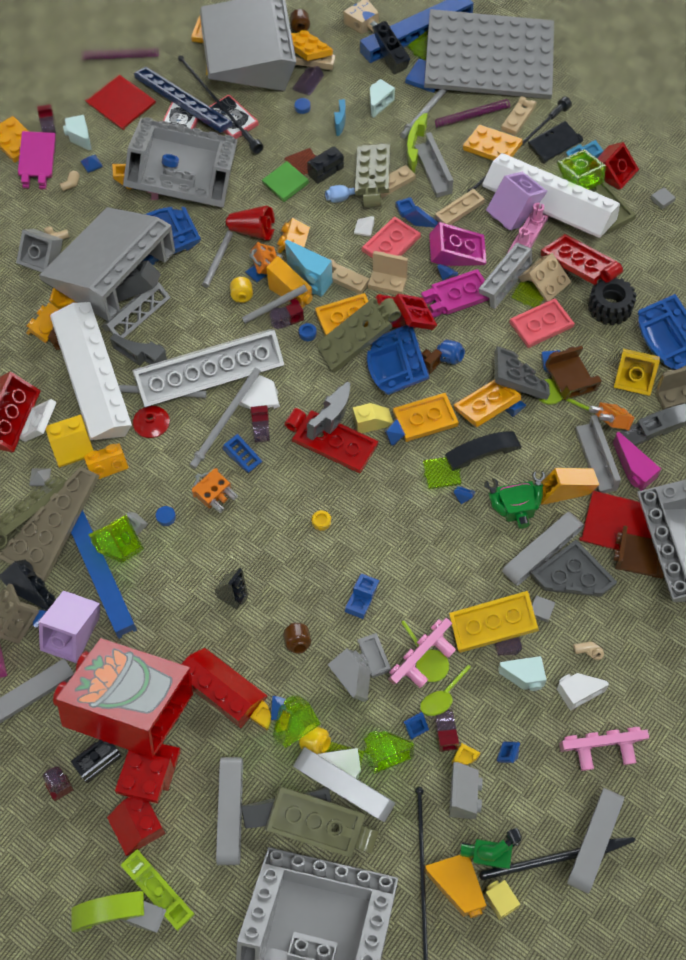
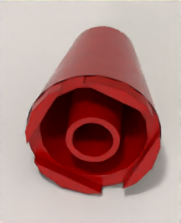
(253, 222)

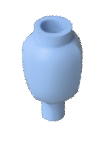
(338, 193)

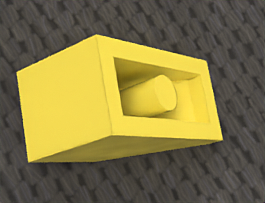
(371, 417)

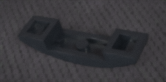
(482, 447)

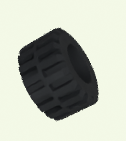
(608, 311)

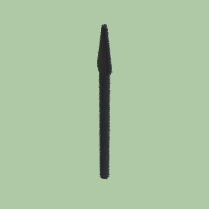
(613, 844)

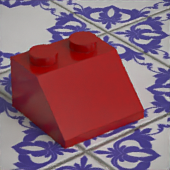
(619, 165)
(135, 824)

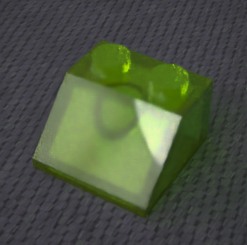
(582, 169)
(117, 540)
(294, 721)
(386, 750)

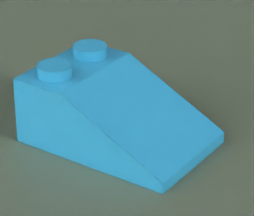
(310, 266)

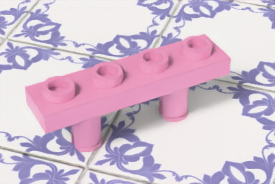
(532, 227)
(425, 642)
(613, 737)

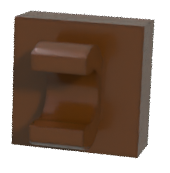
(432, 360)

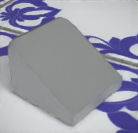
(137, 522)

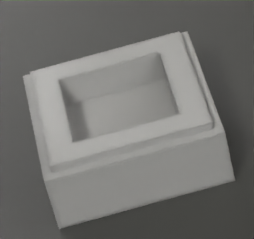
(663, 198)
(543, 608)

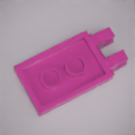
(36, 157)
(455, 293)

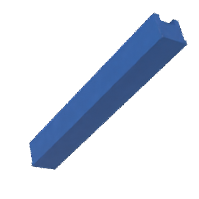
(102, 579)

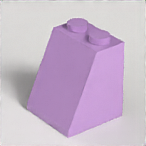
(515, 199)
(68, 626)

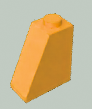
(284, 279)
(568, 484)
(459, 884)

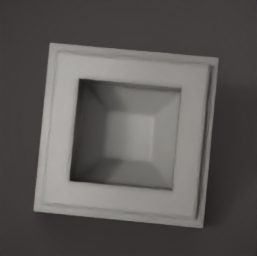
(39, 476)

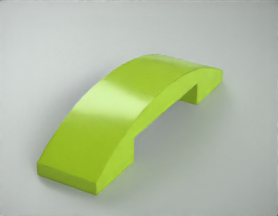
(417, 129)
(157, 889)
(107, 909)

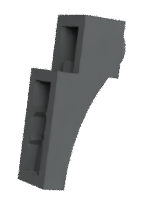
(138, 352)

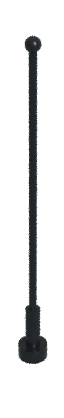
(563, 105)
(255, 145)
(419, 791)

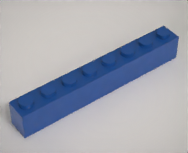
(411, 28)

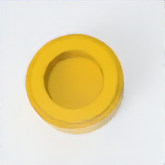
(321, 520)

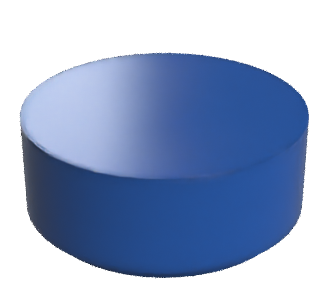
(302, 105)
(170, 160)
(307, 332)
(165, 516)

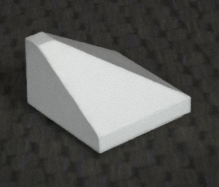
(364, 226)

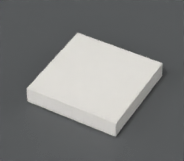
(37, 420)

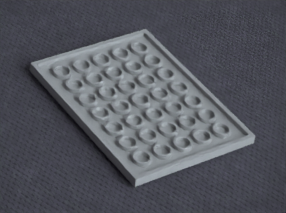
(490, 54)

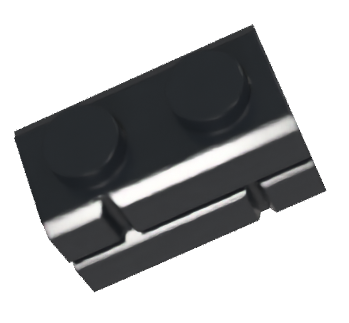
(325, 164)
(95, 760)

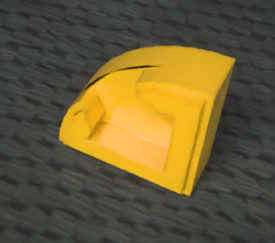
(262, 716)
(466, 755)

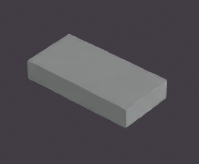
(374, 653)

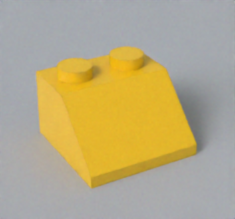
(636, 372)
(69, 440)

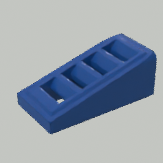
(237, 440)

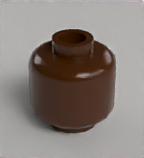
(299, 20)
(297, 637)

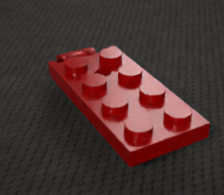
(583, 260)
(341, 446)

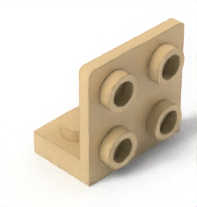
(388, 273)
(547, 276)

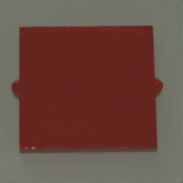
(300, 159)

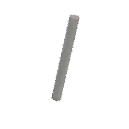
(217, 259)
(300, 290)

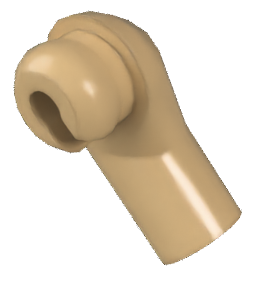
(71, 182)
(62, 234)
(590, 649)

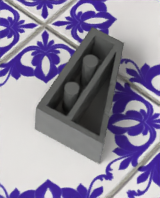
(140, 280)

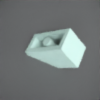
(380, 96)
(77, 131)
(525, 673)

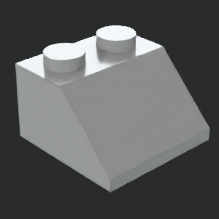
(38, 249)
(353, 673)
(464, 792)

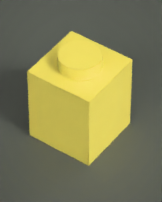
(501, 899)

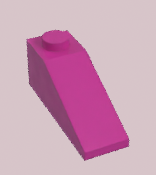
(637, 466)

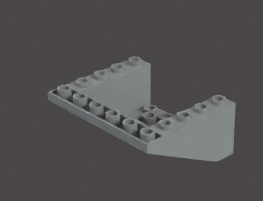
(248, 42)
(202, 165)
(106, 255)
(666, 520)
(316, 911)

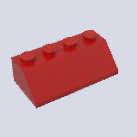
(16, 402)
(223, 687)

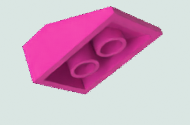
(456, 246)

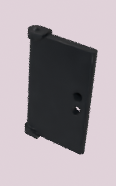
(551, 145)

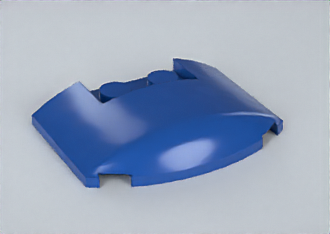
(183, 229)
(665, 330)
(397, 360)

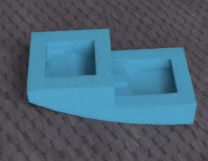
(340, 117)
(593, 148)

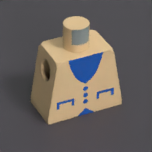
(361, 16)

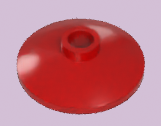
(154, 427)

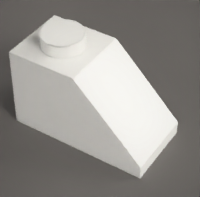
(580, 688)

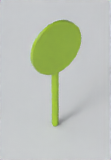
(555, 396)
(433, 663)
(440, 700)

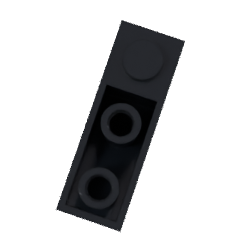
(391, 48)
(27, 584)
(232, 589)

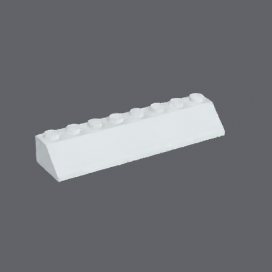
(563, 200)
(207, 367)
(91, 372)

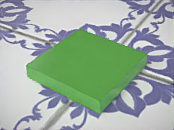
(285, 181)

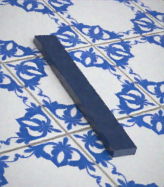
(183, 99)

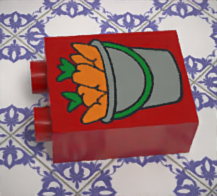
(124, 697)

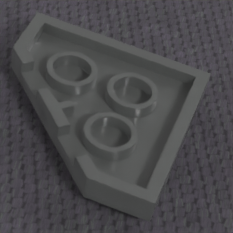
(515, 375)
(574, 572)

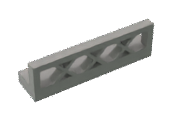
(435, 167)
(506, 274)
(130, 308)
(598, 455)

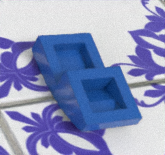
(362, 596)

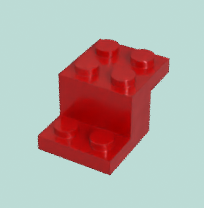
(413, 312)
(147, 776)

